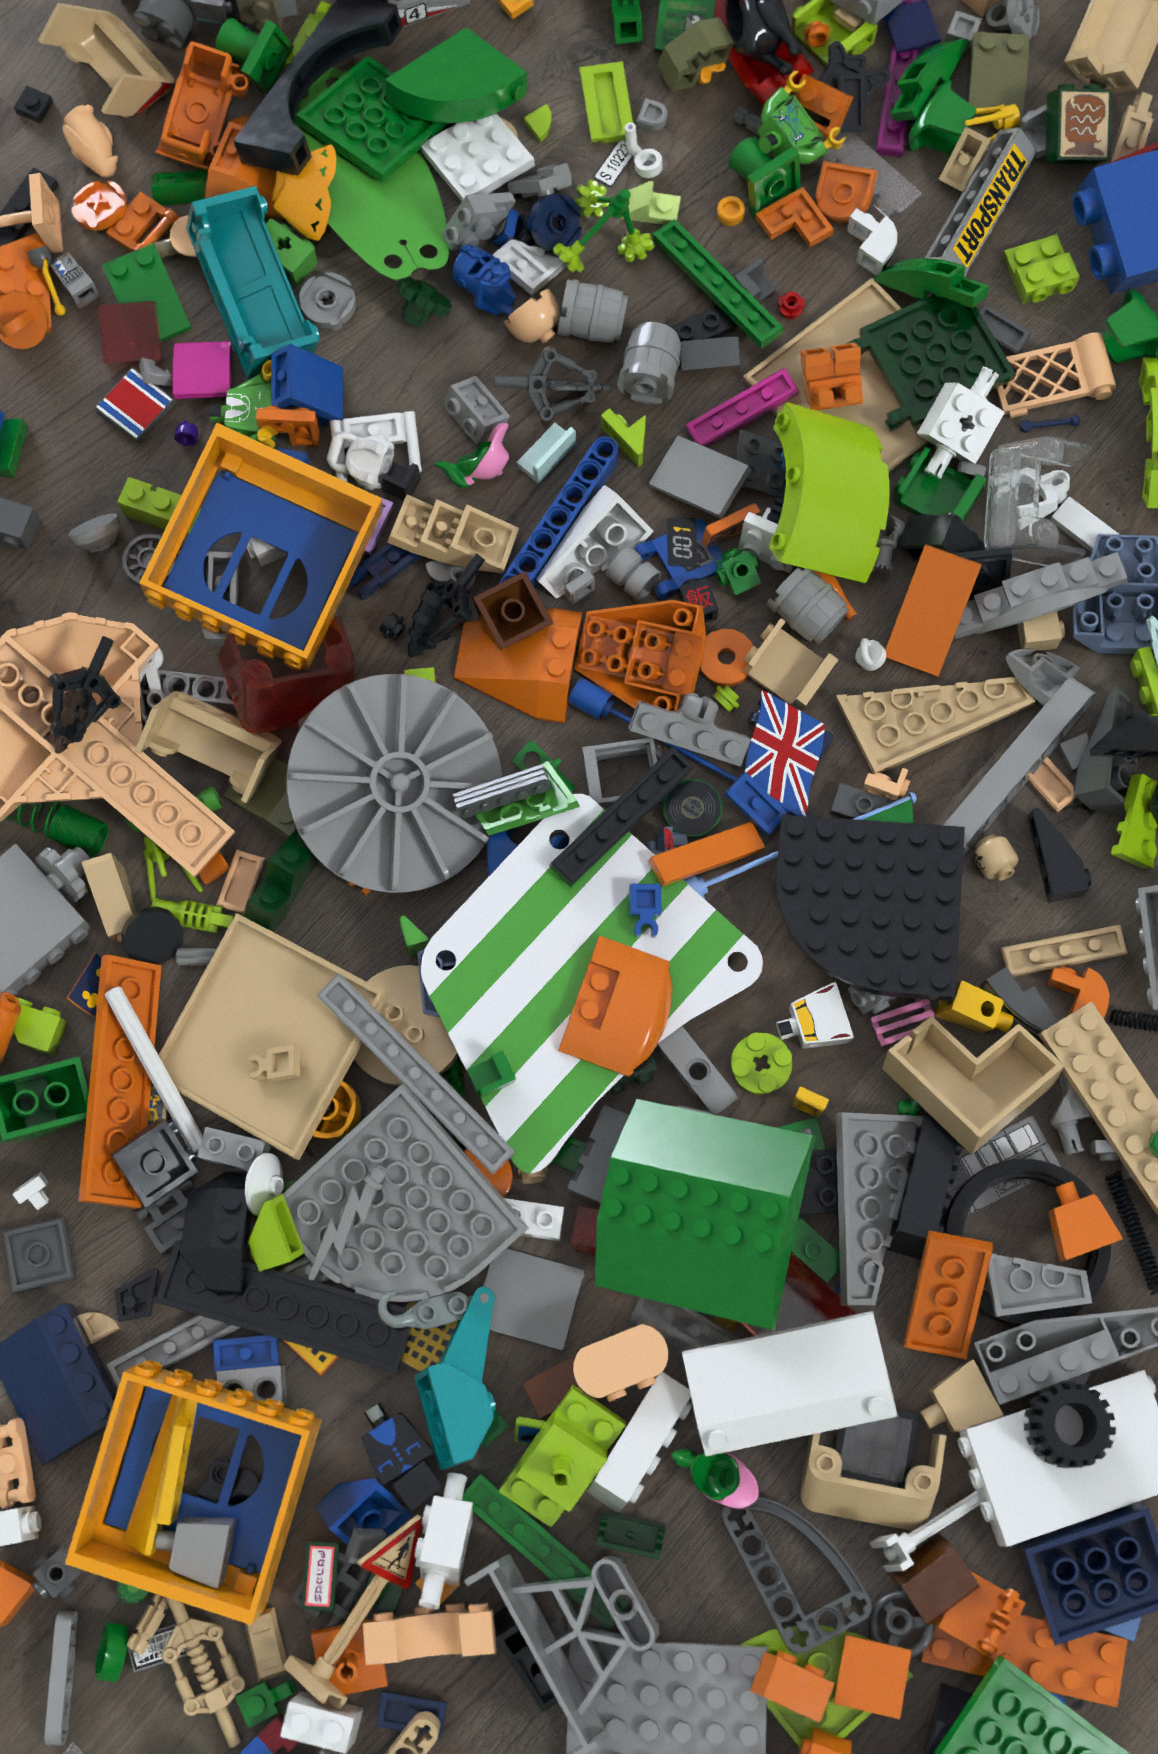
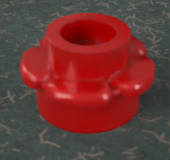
(787, 311)

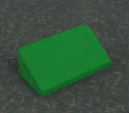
(179, 187)
(11, 444)

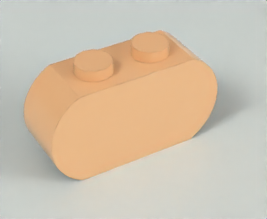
(621, 1362)

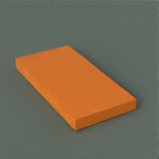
(932, 610)
(947, 1294)

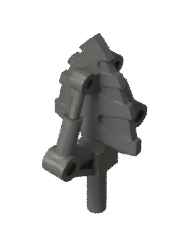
(537, 382)

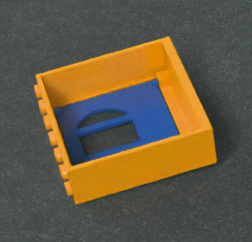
(242, 508)
(278, 1430)

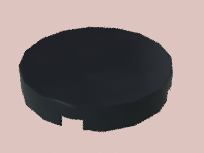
(152, 935)

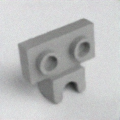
(543, 184)

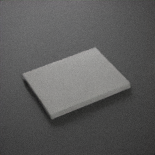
(533, 1297)

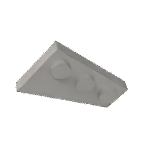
(1033, 1286)

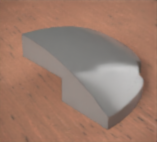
(1040, 673)

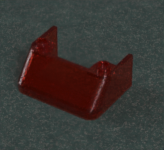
(280, 702)

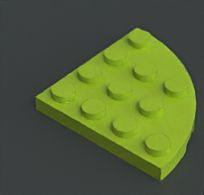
(827, 1656)

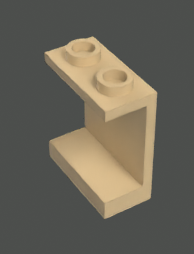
(787, 666)

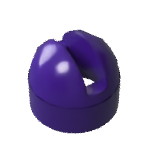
(186, 433)

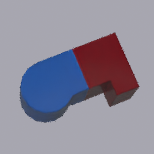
(269, 1739)

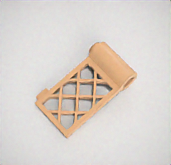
(1091, 372)

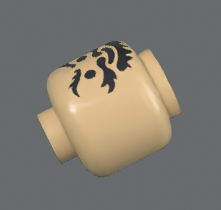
(995, 857)

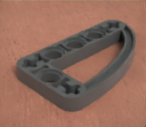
(781, 1587)

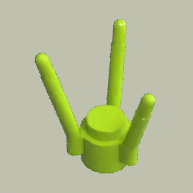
(154, 853)

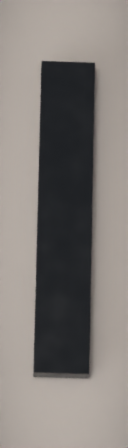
(621, 817)

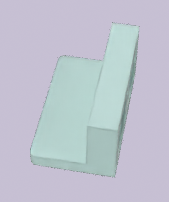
(547, 452)

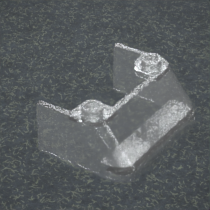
(1014, 500)

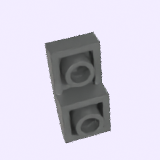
(710, 353)

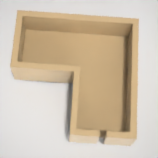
(968, 1093)

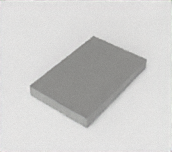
(699, 476)

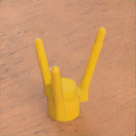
(1003, 117)

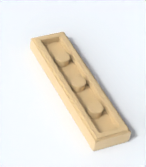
(1064, 951)

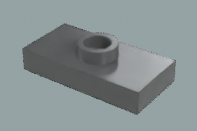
(855, 802)

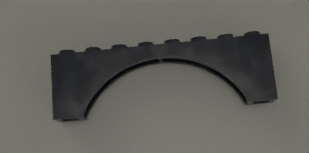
(347, 29)

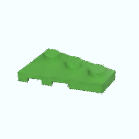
(531, 809)

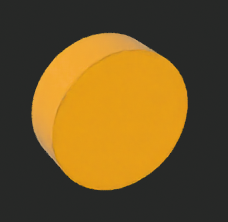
(730, 211)

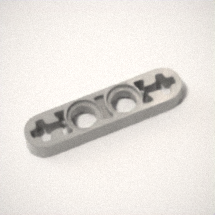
(61, 1678)

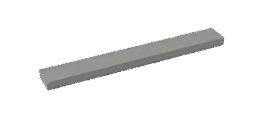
(416, 1073)
(192, 1334)

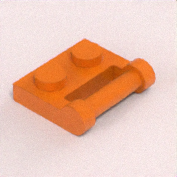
(824, 101)
(137, 220)

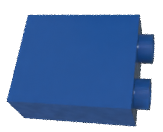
(1122, 214)

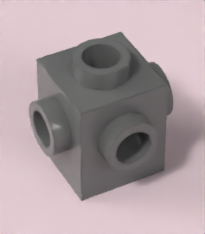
(45, 1585)

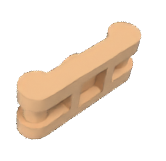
(15, 1464)

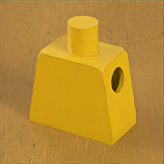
(974, 1010)

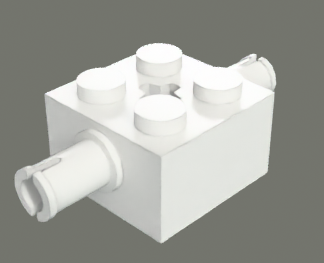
(978, 421)
(445, 1541)

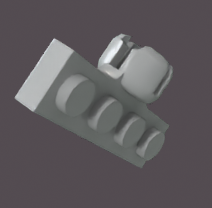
(691, 728)

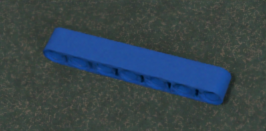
(565, 510)

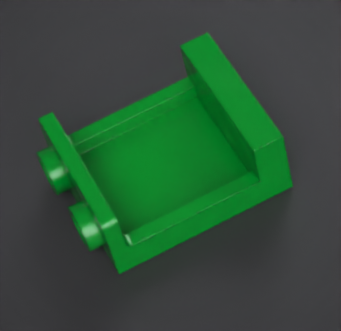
(925, 494)

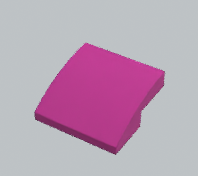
(202, 369)

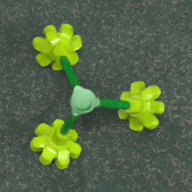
(592, 201)

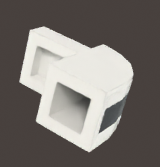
(878, 240)

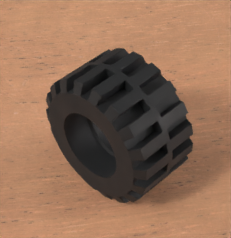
(1095, 1425)

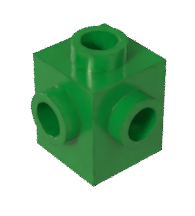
(746, 573)

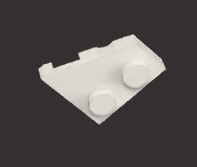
(529, 265)

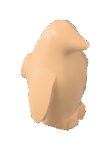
(90, 140)

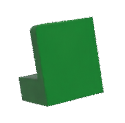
(491, 1075)

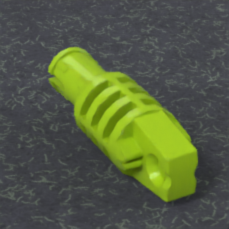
(196, 914)

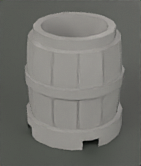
(592, 312)
(650, 363)
(809, 605)

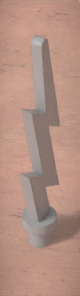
(354, 1205)

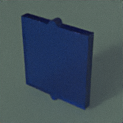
(912, 26)

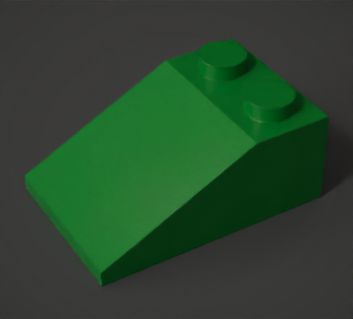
(143, 278)

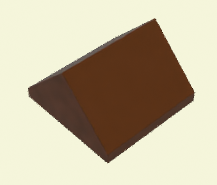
(511, 611)
(935, 1579)

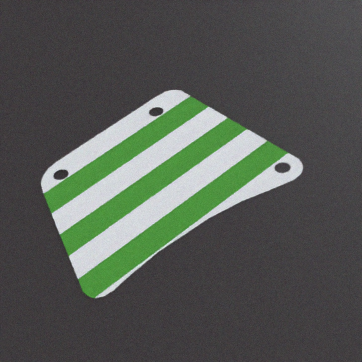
(523, 960)

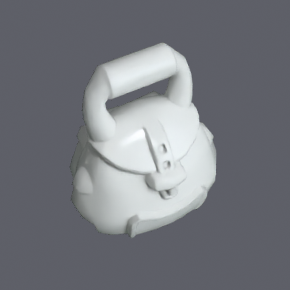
(364, 459)

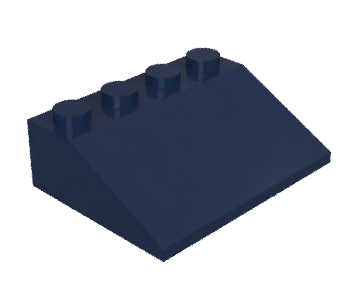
(56, 1382)
(1094, 1572)

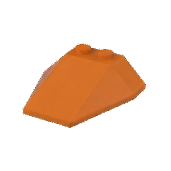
(528, 674)

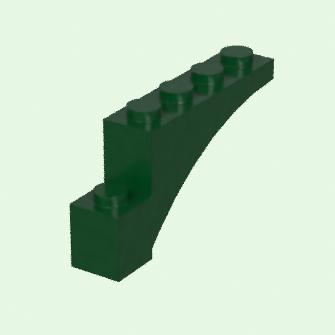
(283, 880)

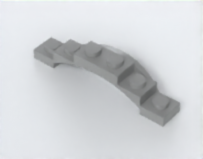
(1040, 593)

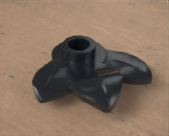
(245, 1483)

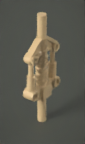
(215, 1697)

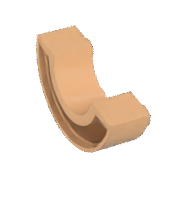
(430, 1633)

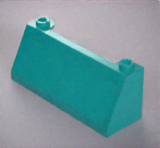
(247, 278)

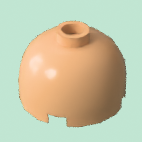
(535, 319)

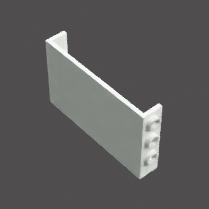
(1032, 1498)

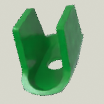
(941, 121)
(1132, 330)

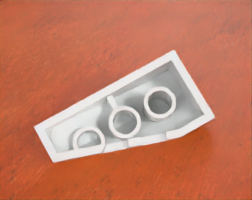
(593, 540)

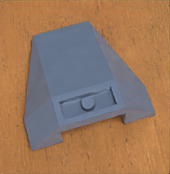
(1118, 617)

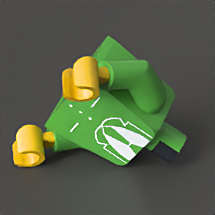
(242, 407)

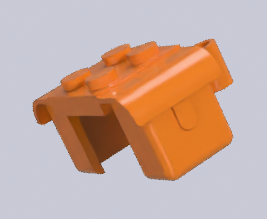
(200, 105)

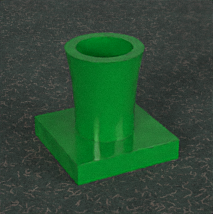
(261, 55)
(766, 177)

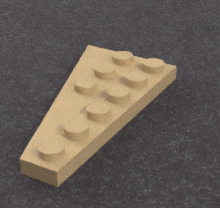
(919, 719)

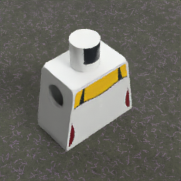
(817, 1019)

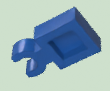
(646, 904)

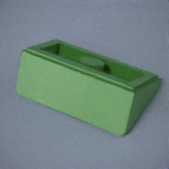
(413, 937)

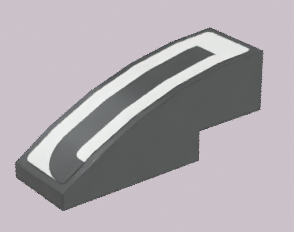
(1026, 1007)

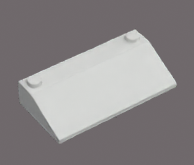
(789, 1383)

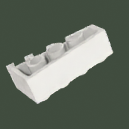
(640, 1443)

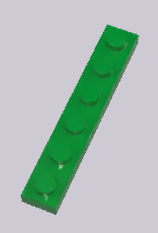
(718, 284)
(534, 1542)

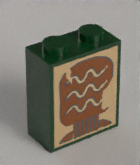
(1078, 125)

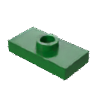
(815, 1251)

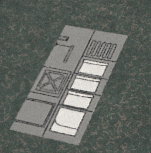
(1018, 1141)

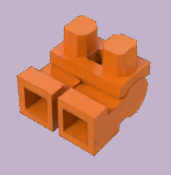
(820, 365)

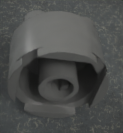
(165, 20)

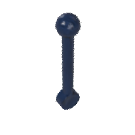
(1026, 425)

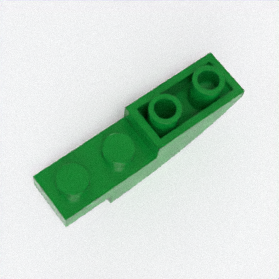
(925, 73)
(927, 275)

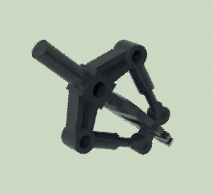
(442, 610)
(79, 707)

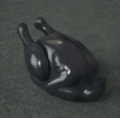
(760, 31)

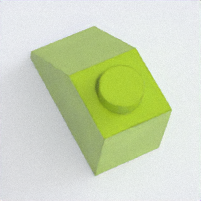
(274, 1235)

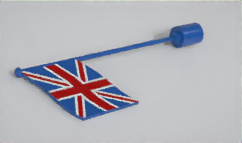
(779, 755)

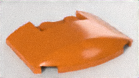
(619, 1008)

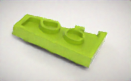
(1139, 828)

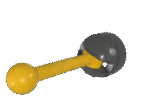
(41, 259)

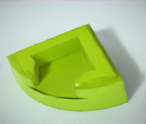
(539, 122)

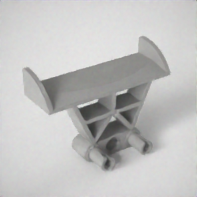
(637, 1629)

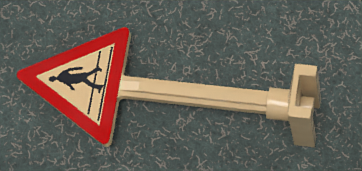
(389, 1561)

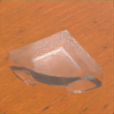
(559, 1622)

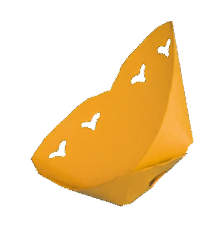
(296, 195)

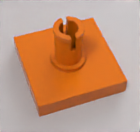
(351, 1672)

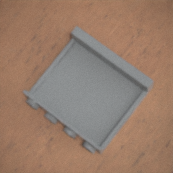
(34, 922)

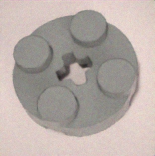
(332, 315)

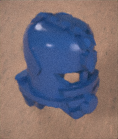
(484, 279)

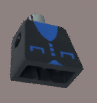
(393, 1444)

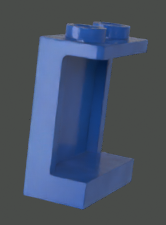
(307, 383)

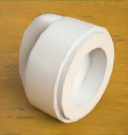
(870, 654)

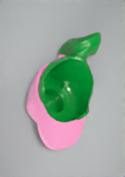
(481, 464)
(720, 1477)

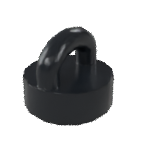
(521, 232)

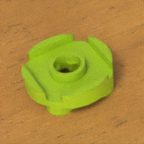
(777, 1057)

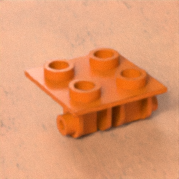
(984, 1618)

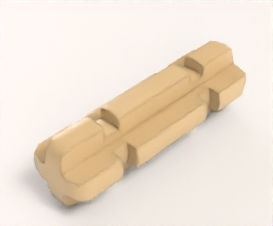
(148, 1624)

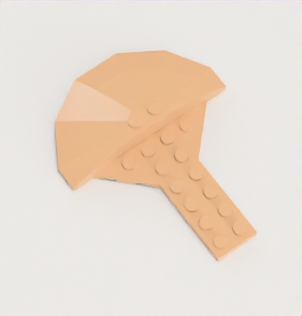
(105, 759)

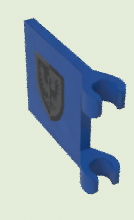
(679, 574)

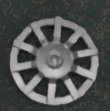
(143, 557)

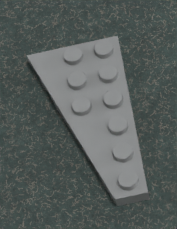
(871, 1185)

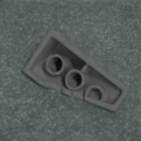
(1105, 780)

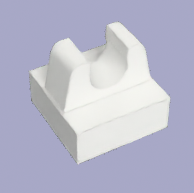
(33, 1191)

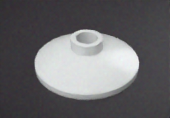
(263, 1181)

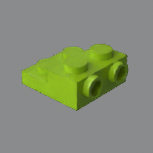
(1041, 269)

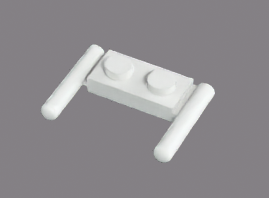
(394, 426)

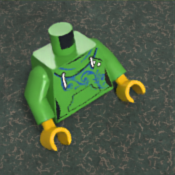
(790, 126)

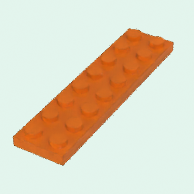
(118, 1081)

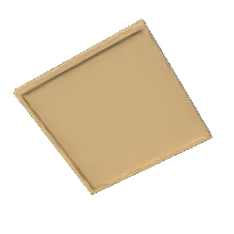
(839, 327)
(258, 998)

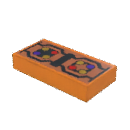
(727, 526)

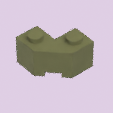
(697, 47)

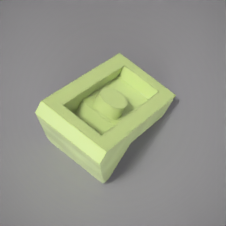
(652, 206)

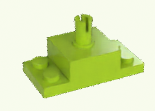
(563, 1457)

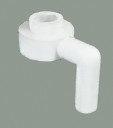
(647, 161)

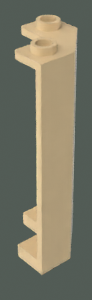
(1115, 43)

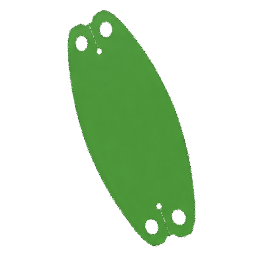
(379, 214)

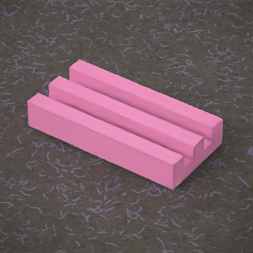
(925, 1004)

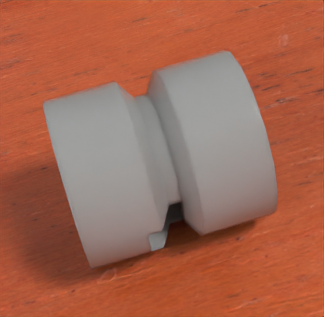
(637, 576)

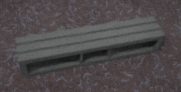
(502, 791)

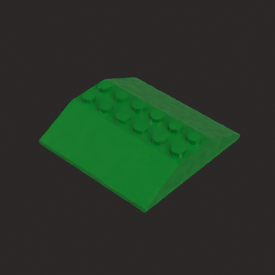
(701, 1212)

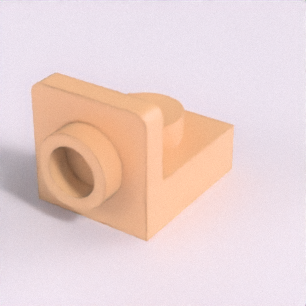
(883, 786)

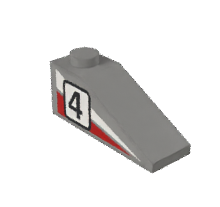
(418, 10)

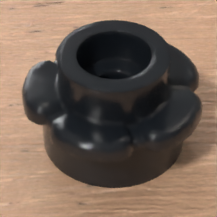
(392, 626)

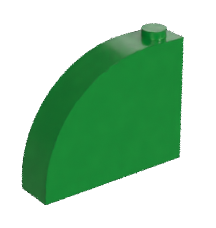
(457, 82)

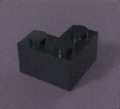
(940, 531)

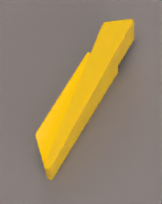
(164, 1478)

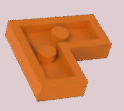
(795, 211)
(298, 423)

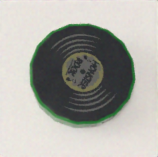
(692, 808)

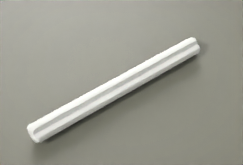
(154, 1068)

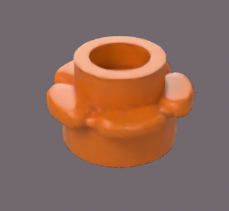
(816, 34)

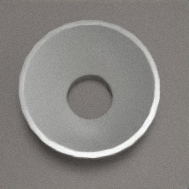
(96, 533)

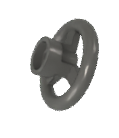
(895, 1613)

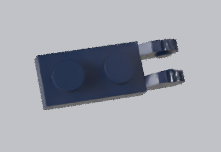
(382, 567)

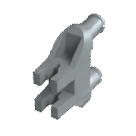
(1066, 1116)

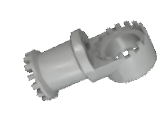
(887, 545)

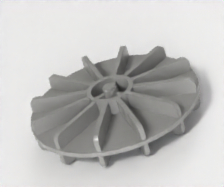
(379, 781)

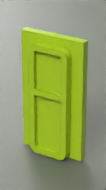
(606, 101)

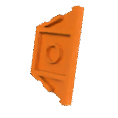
(20, 275)

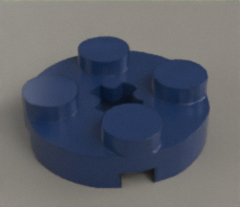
(541, 221)

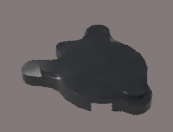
(842, 63)

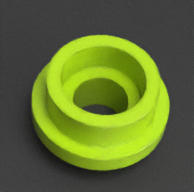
(726, 697)

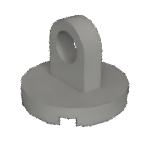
(1020, 16)

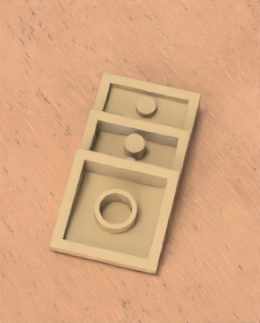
(453, 534)

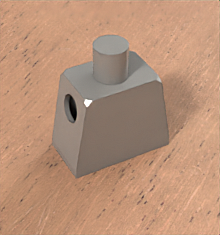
(199, 1548)

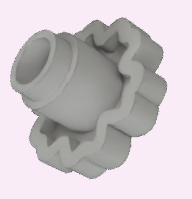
(64, 871)

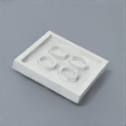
(477, 156)

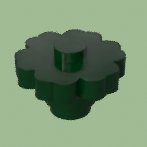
(421, 301)

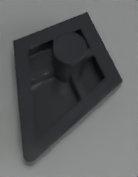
(137, 1297)

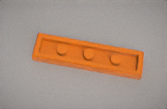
(706, 854)

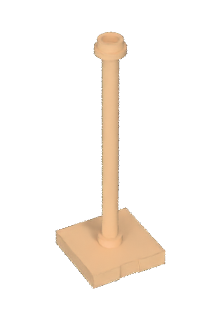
(43, 214)

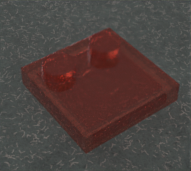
(129, 331)

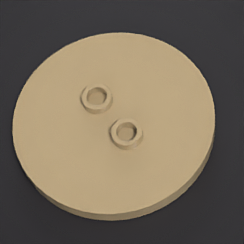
(405, 1014)

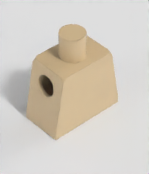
(961, 1400)

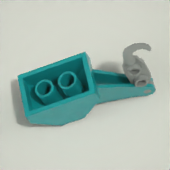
(452, 1391)

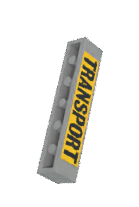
(984, 198)

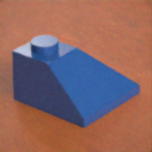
(361, 1506)

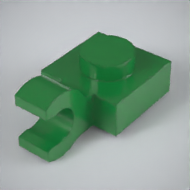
(261, 1701)

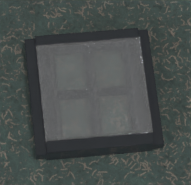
(879, 1449)

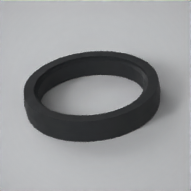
(1037, 1170)

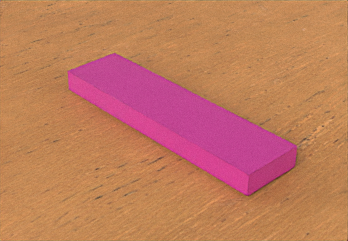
(742, 408)

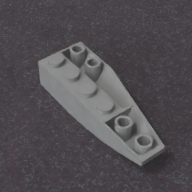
(1062, 1349)

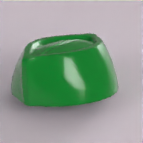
(111, 1652)

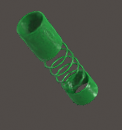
(70, 828)

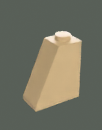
(111, 893)

